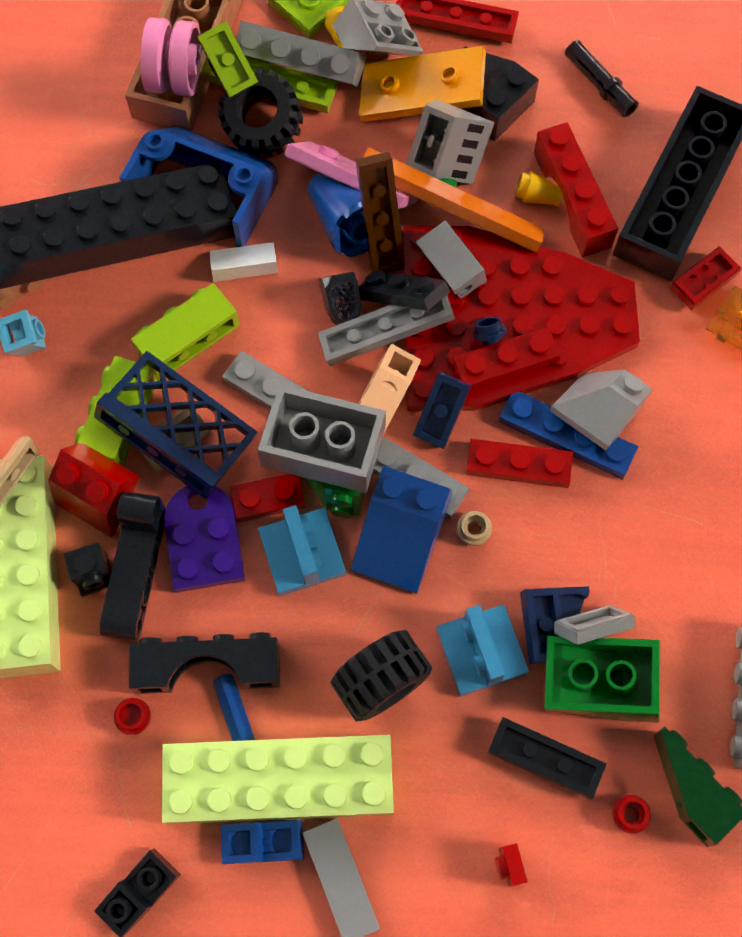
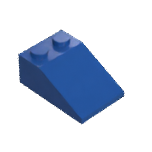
(401, 529)

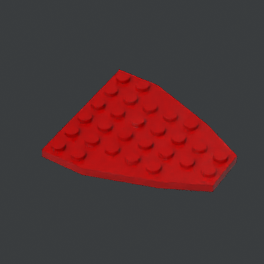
(583, 305)

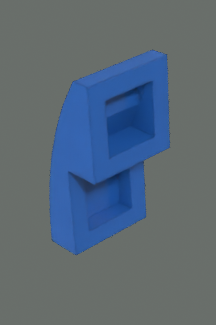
(262, 842)

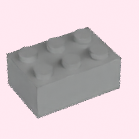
(322, 438)

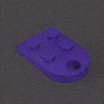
(203, 541)

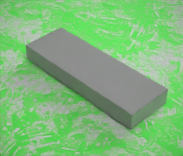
(341, 880)

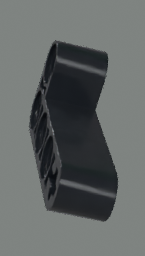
(134, 565)

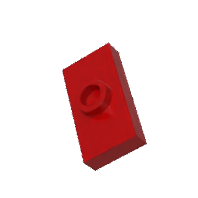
(705, 278)

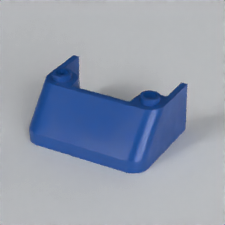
(245, 172)

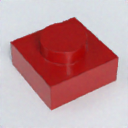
(510, 865)

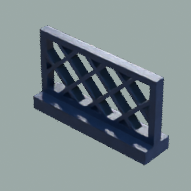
(154, 441)

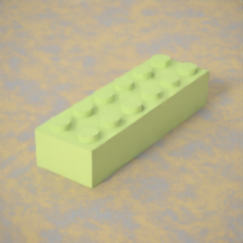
(29, 577)
(277, 779)

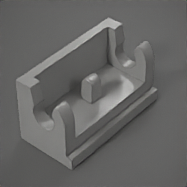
(452, 259)

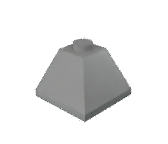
(602, 404)

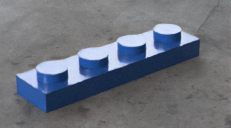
(536, 421)

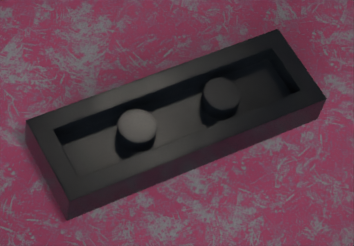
(403, 290)
(547, 758)

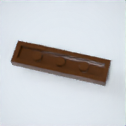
(380, 212)

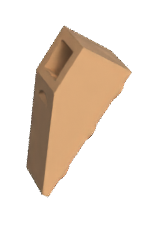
(390, 381)

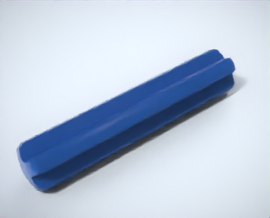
(233, 708)

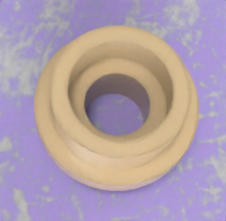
(476, 518)

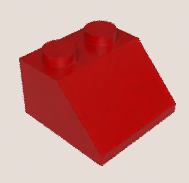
(90, 486)

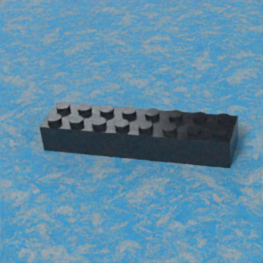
(114, 223)

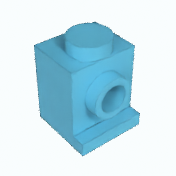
(27, 332)

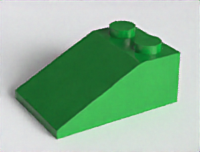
(604, 678)

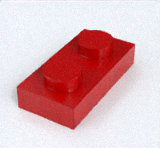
(266, 497)

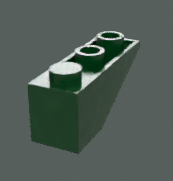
(698, 796)

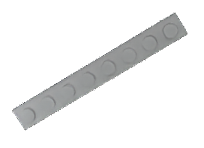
(261, 385)

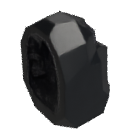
(341, 297)

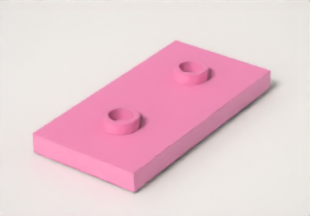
(330, 163)

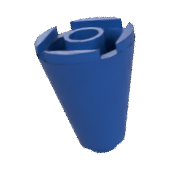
(340, 214)

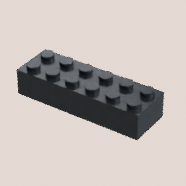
(682, 184)

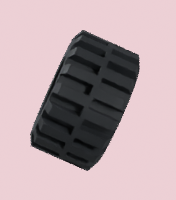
(274, 134)
(381, 675)

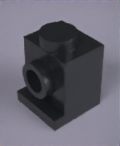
(89, 568)

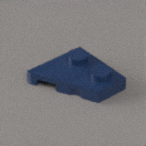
(540, 612)

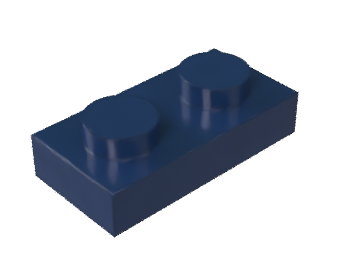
(442, 410)

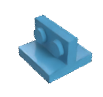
(301, 550)
(482, 649)

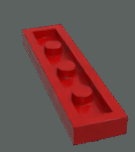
(462, 17)

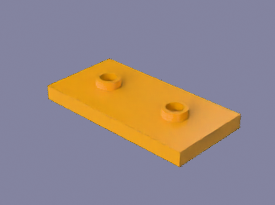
(409, 83)

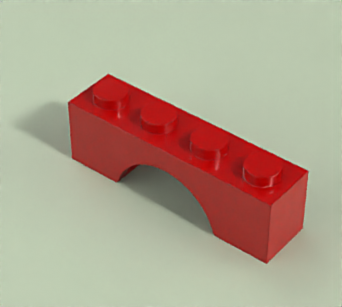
(588, 212)

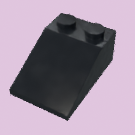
(506, 93)

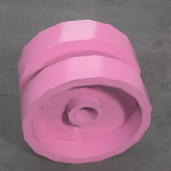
(170, 56)

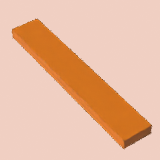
(465, 205)

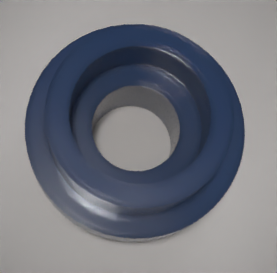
(489, 330)

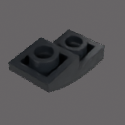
(137, 893)

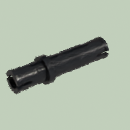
(609, 86)

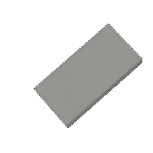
(594, 624)

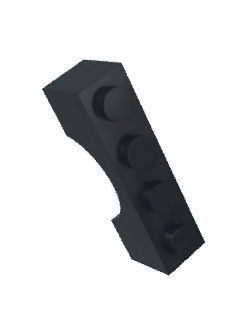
(158, 665)

